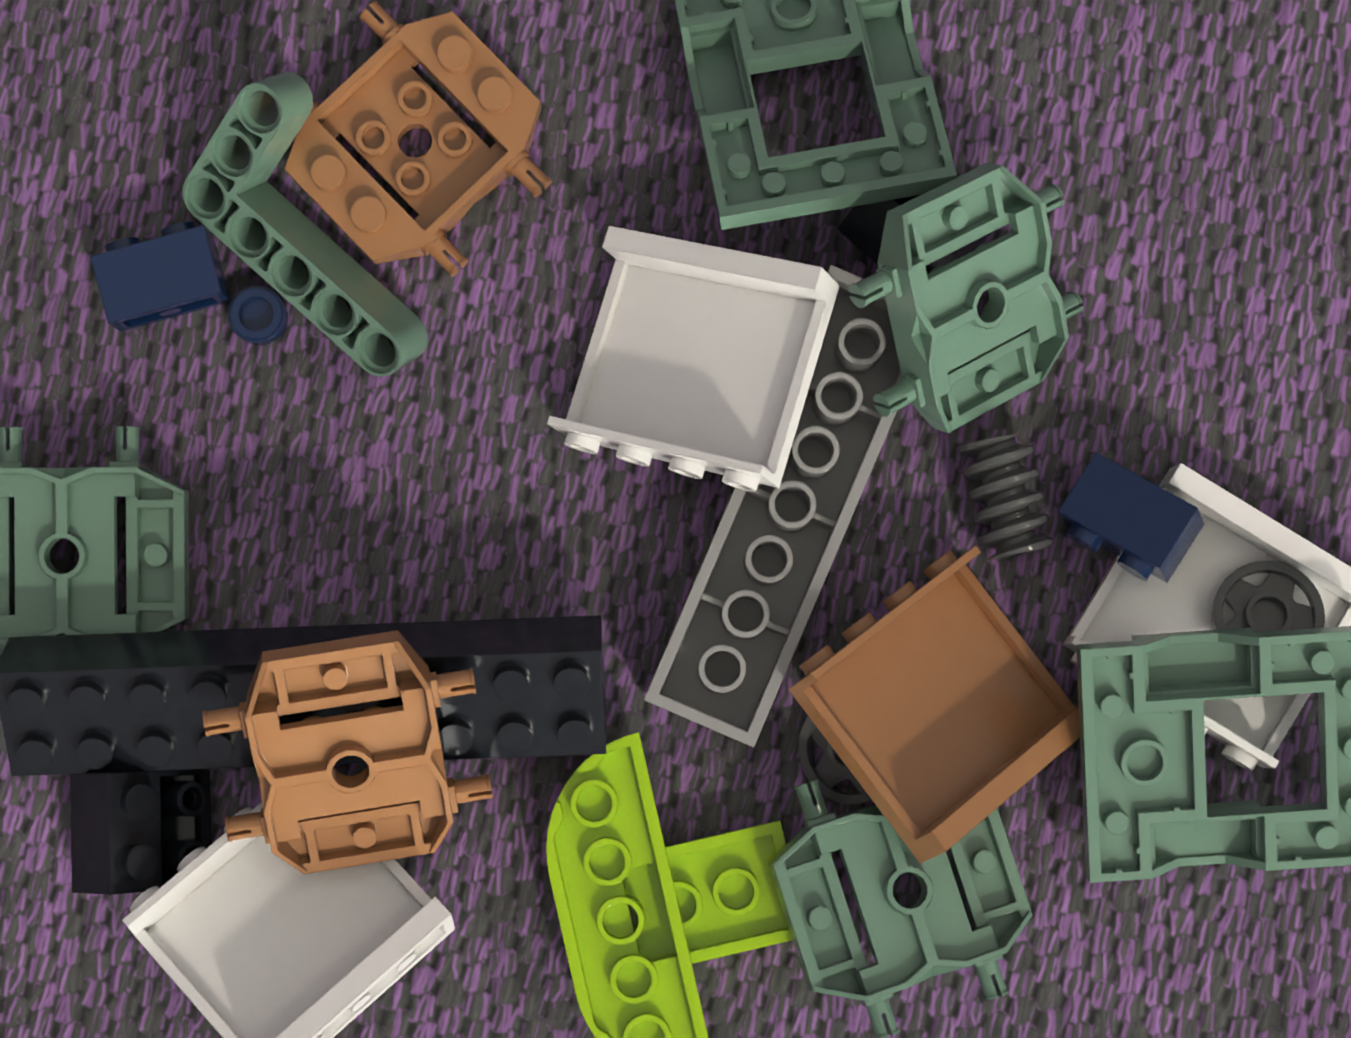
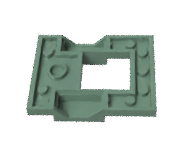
(748, 37)
(1148, 751)

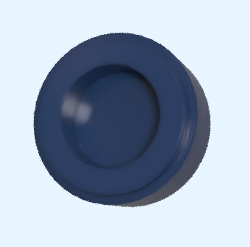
(257, 315)

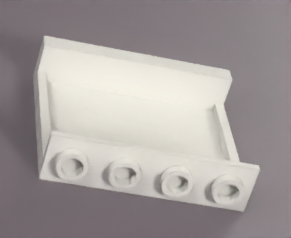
(700, 358)
(1228, 540)
(283, 947)

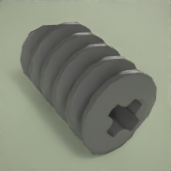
(1005, 496)

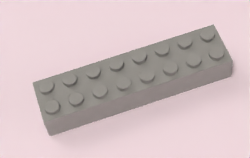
(782, 540)

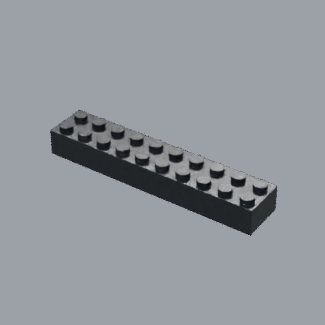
(142, 695)

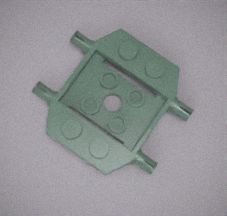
(946, 352)
(81, 506)
(964, 915)

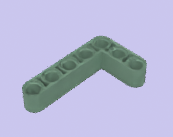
(290, 236)

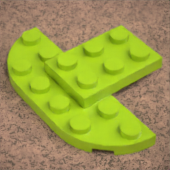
(649, 910)

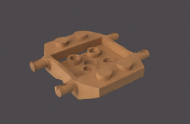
(390, 99)
(309, 808)

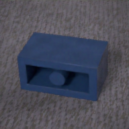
(160, 276)
(1130, 519)

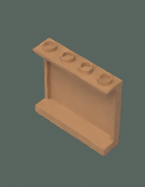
(938, 707)

